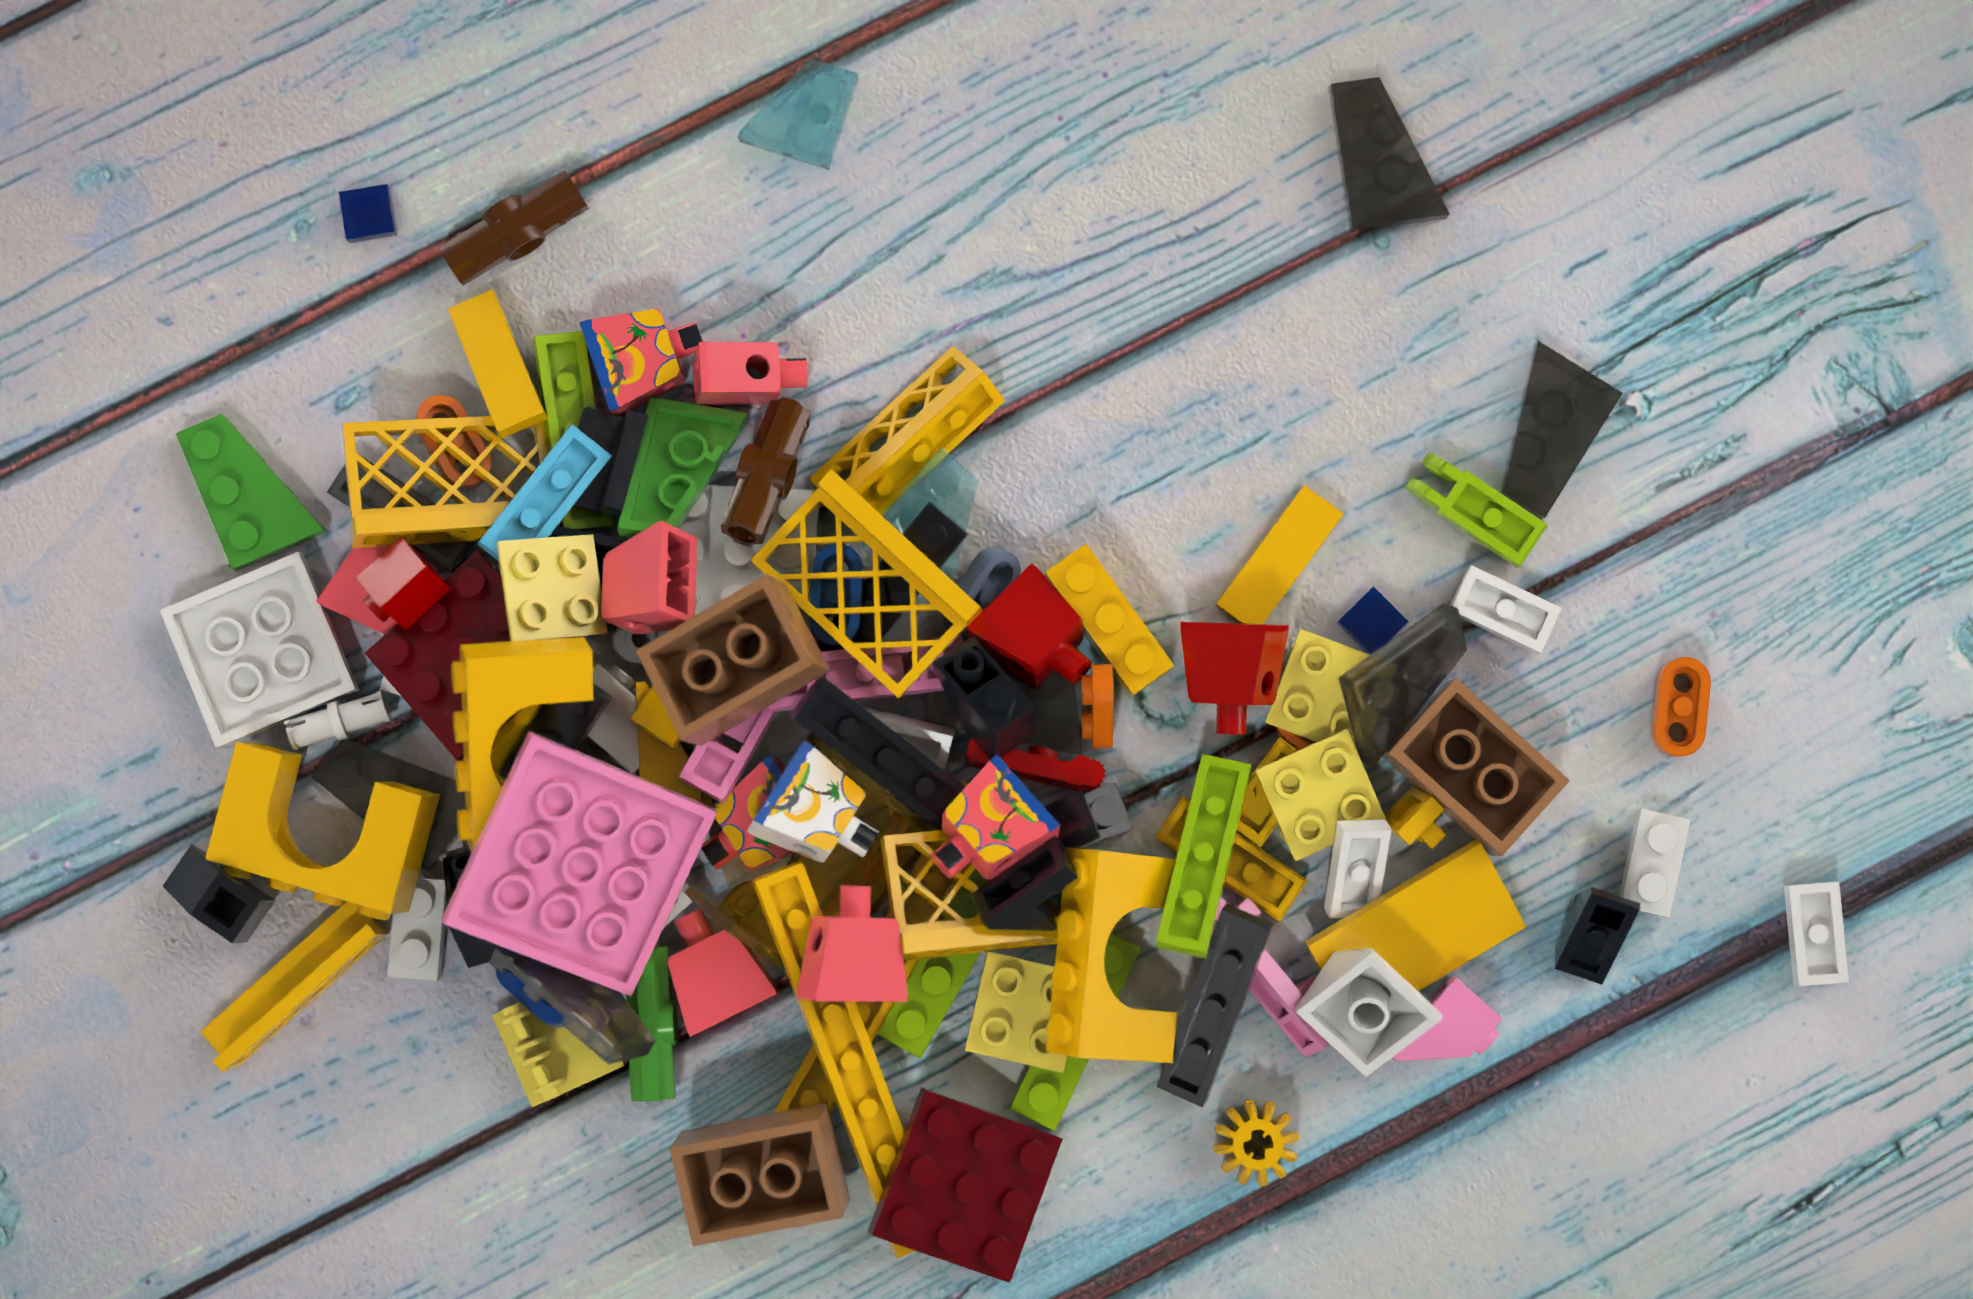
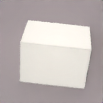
(1365, 1008)

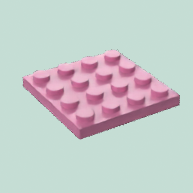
(579, 864)

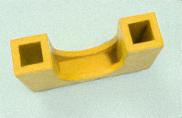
(496, 684)
(255, 836)
(1084, 1012)

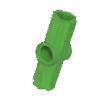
(654, 1074)

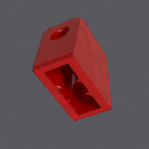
(1032, 631)
(1233, 667)

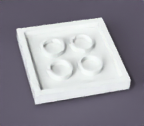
(726, 565)
(259, 650)

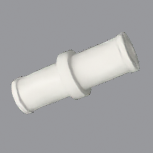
(338, 720)

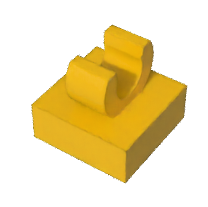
(1414, 818)

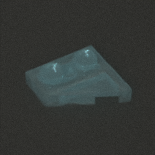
(805, 115)
(948, 487)

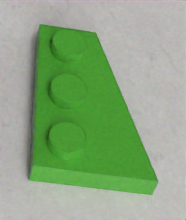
(676, 461)
(243, 495)

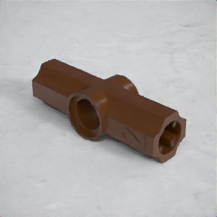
(513, 228)
(766, 472)

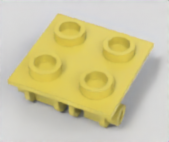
(551, 587)
(1309, 692)
(1316, 790)
(1014, 1013)
(546, 1056)

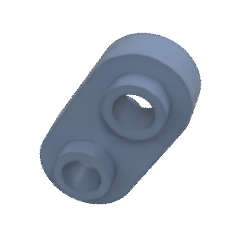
(987, 578)

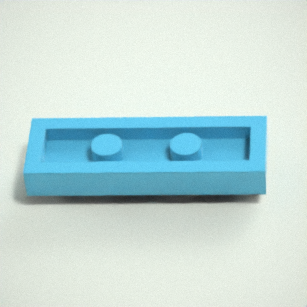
(548, 491)

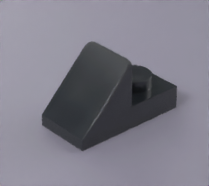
(1090, 817)
(1020, 893)
(1595, 934)

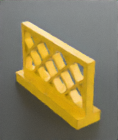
(436, 522)
(897, 553)
(952, 936)

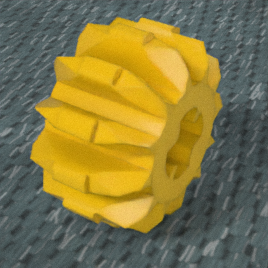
(1270, 1151)

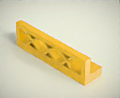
(945, 421)
(292, 985)

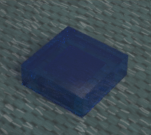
(368, 213)
(1372, 621)

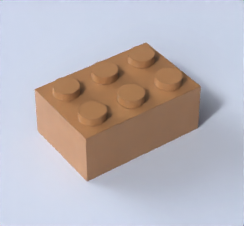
(732, 660)
(1475, 767)
(760, 1174)

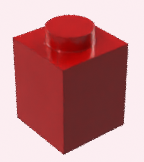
(401, 585)

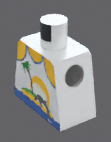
(813, 809)

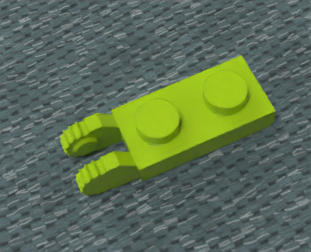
(1480, 511)

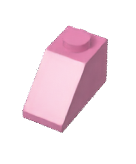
(1464, 1027)

